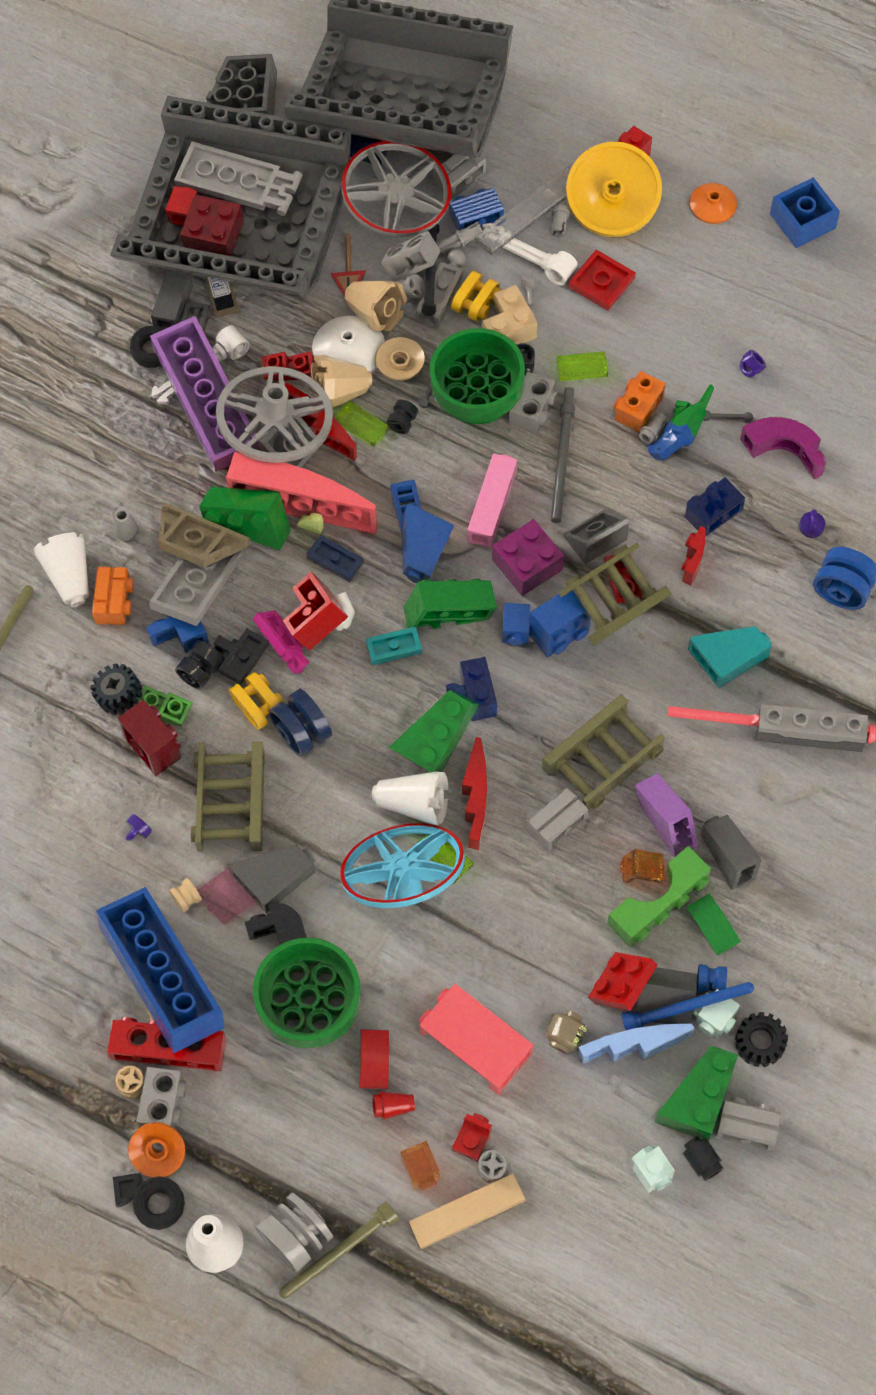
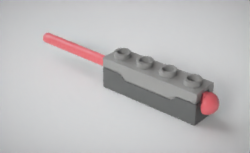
(795, 726)

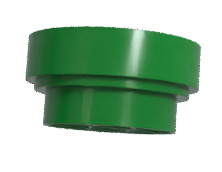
(495, 356)
(312, 959)

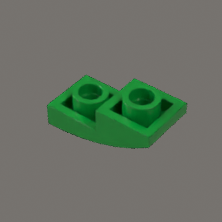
(713, 924)

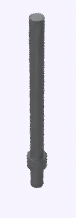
(567, 412)

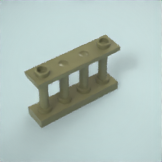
(619, 616)
(597, 728)
(252, 808)

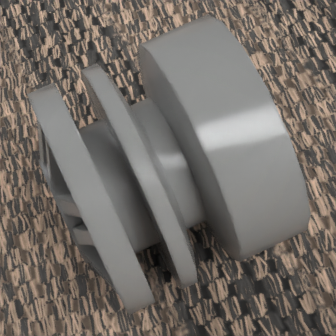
(294, 1232)

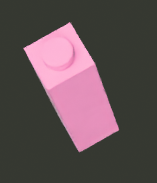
(492, 500)

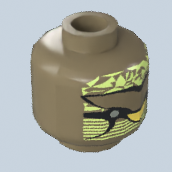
(566, 1032)

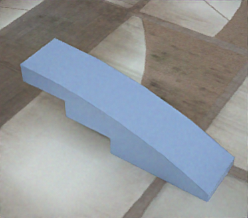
(646, 1040)

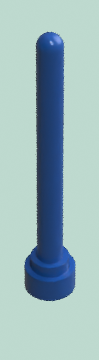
(636, 1019)

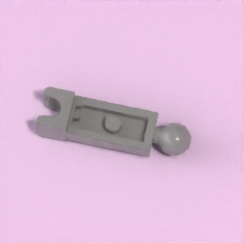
(446, 281)

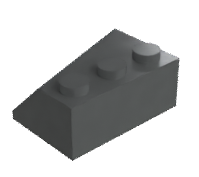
(246, 83)

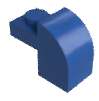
(169, 628)

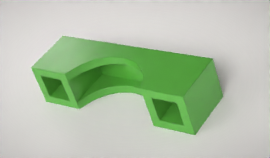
(635, 918)

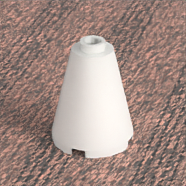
(66, 566)
(414, 796)
(214, 1243)

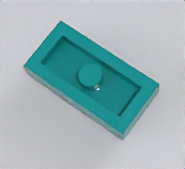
(393, 645)

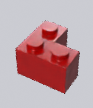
(316, 615)

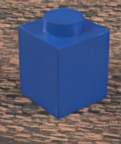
(516, 623)

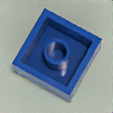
(804, 212)
(558, 623)

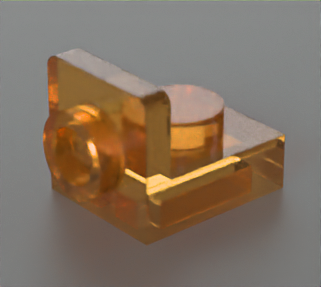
(642, 866)

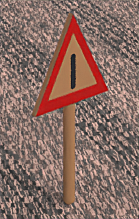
(344, 279)

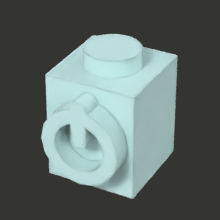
(717, 1017)
(653, 1168)

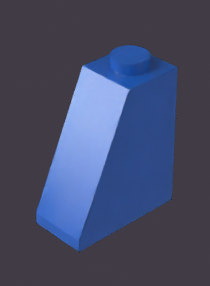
(422, 542)

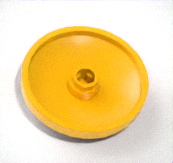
(613, 189)

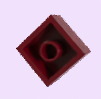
(212, 225)
(150, 737)

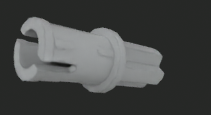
(460, 238)

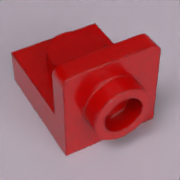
(472, 1136)

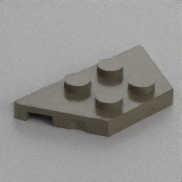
(196, 537)

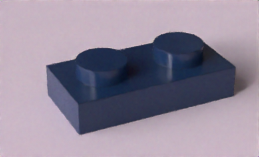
(335, 558)

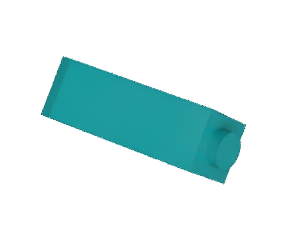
(729, 652)

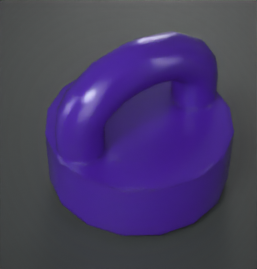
(754, 362)
(812, 524)
(138, 827)

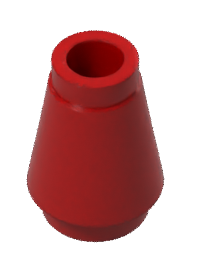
(392, 1104)

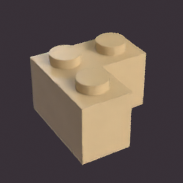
(513, 316)

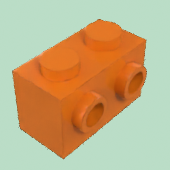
(639, 401)

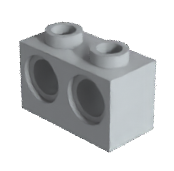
(411, 256)
(533, 403)
(153, 1099)

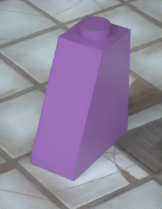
(667, 814)

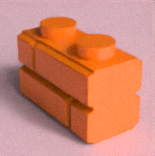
(112, 595)

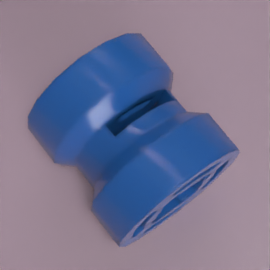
(711, 978)

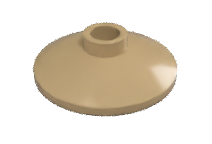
(400, 350)

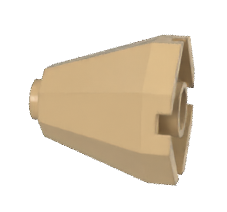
(377, 302)
(340, 378)

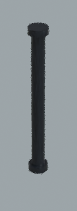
(428, 306)

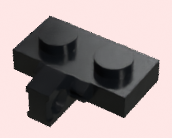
(240, 654)

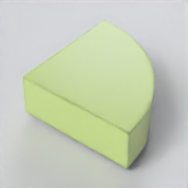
(312, 523)

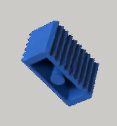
(481, 207)

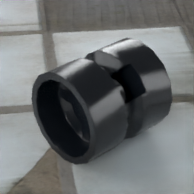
(201, 661)

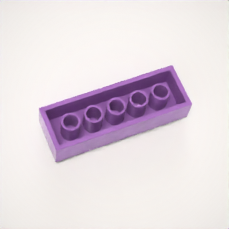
(198, 384)

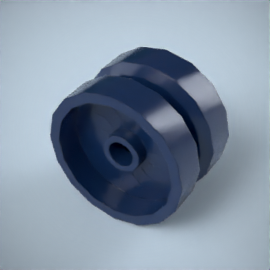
(300, 722)

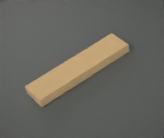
(466, 1211)

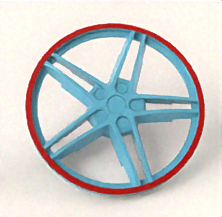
(403, 868)

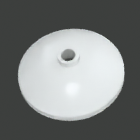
(359, 349)

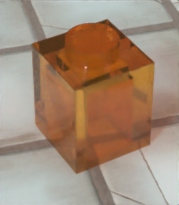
(420, 1166)

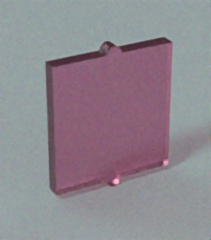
(225, 897)

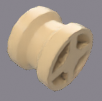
(185, 895)
(128, 1076)

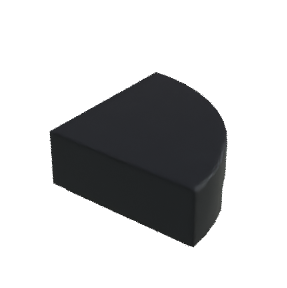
(125, 1188)

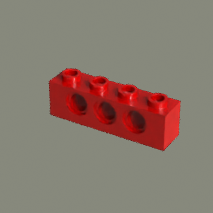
(124, 1032)

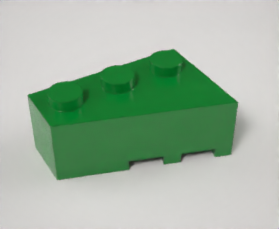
(248, 512)
(448, 602)
(437, 732)
(699, 1097)

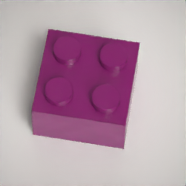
(528, 557)

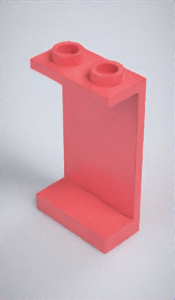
(476, 1037)

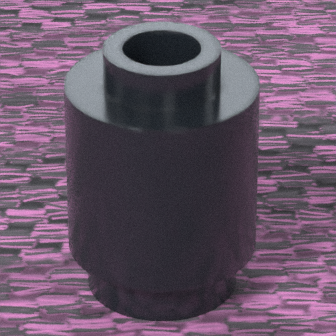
(702, 1158)

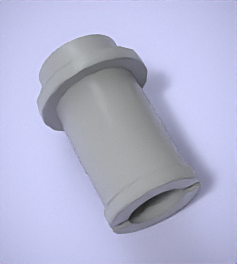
(560, 216)
(649, 433)

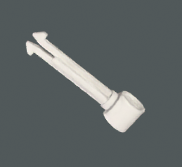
(556, 266)
(229, 345)

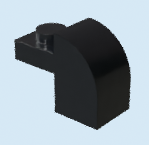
(282, 921)

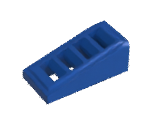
(404, 492)

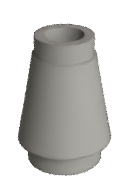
(124, 525)

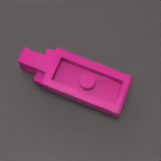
(281, 639)

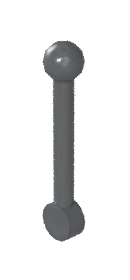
(423, 402)
(747, 416)

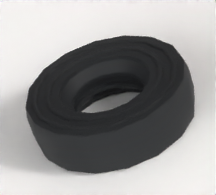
(137, 341)
(164, 1219)

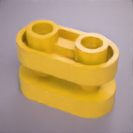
(481, 305)
(257, 686)

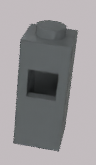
(172, 299)

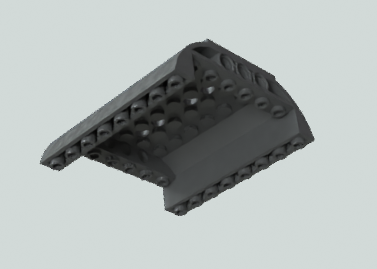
(408, 65)
(260, 257)

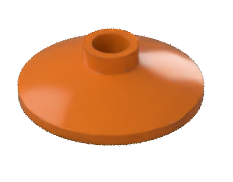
(713, 210)
(153, 1161)

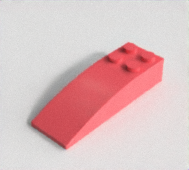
(304, 492)

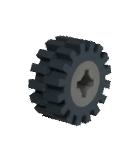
(126, 690)

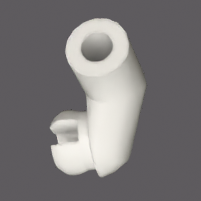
(345, 603)

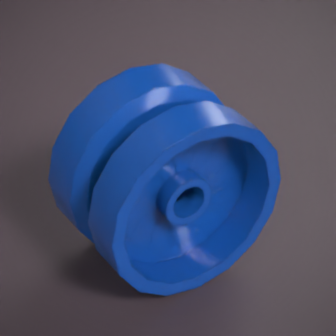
(845, 578)

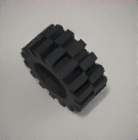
(765, 1023)

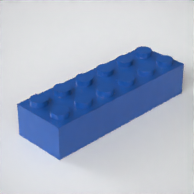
(160, 970)

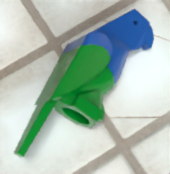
(682, 427)

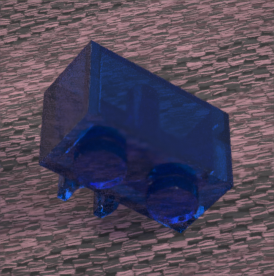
(714, 506)
(477, 686)

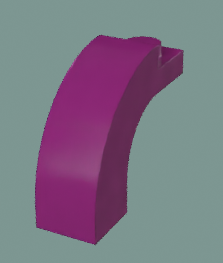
(786, 435)

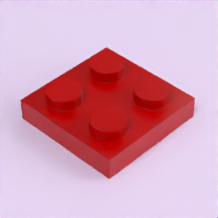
(602, 280)
(622, 981)

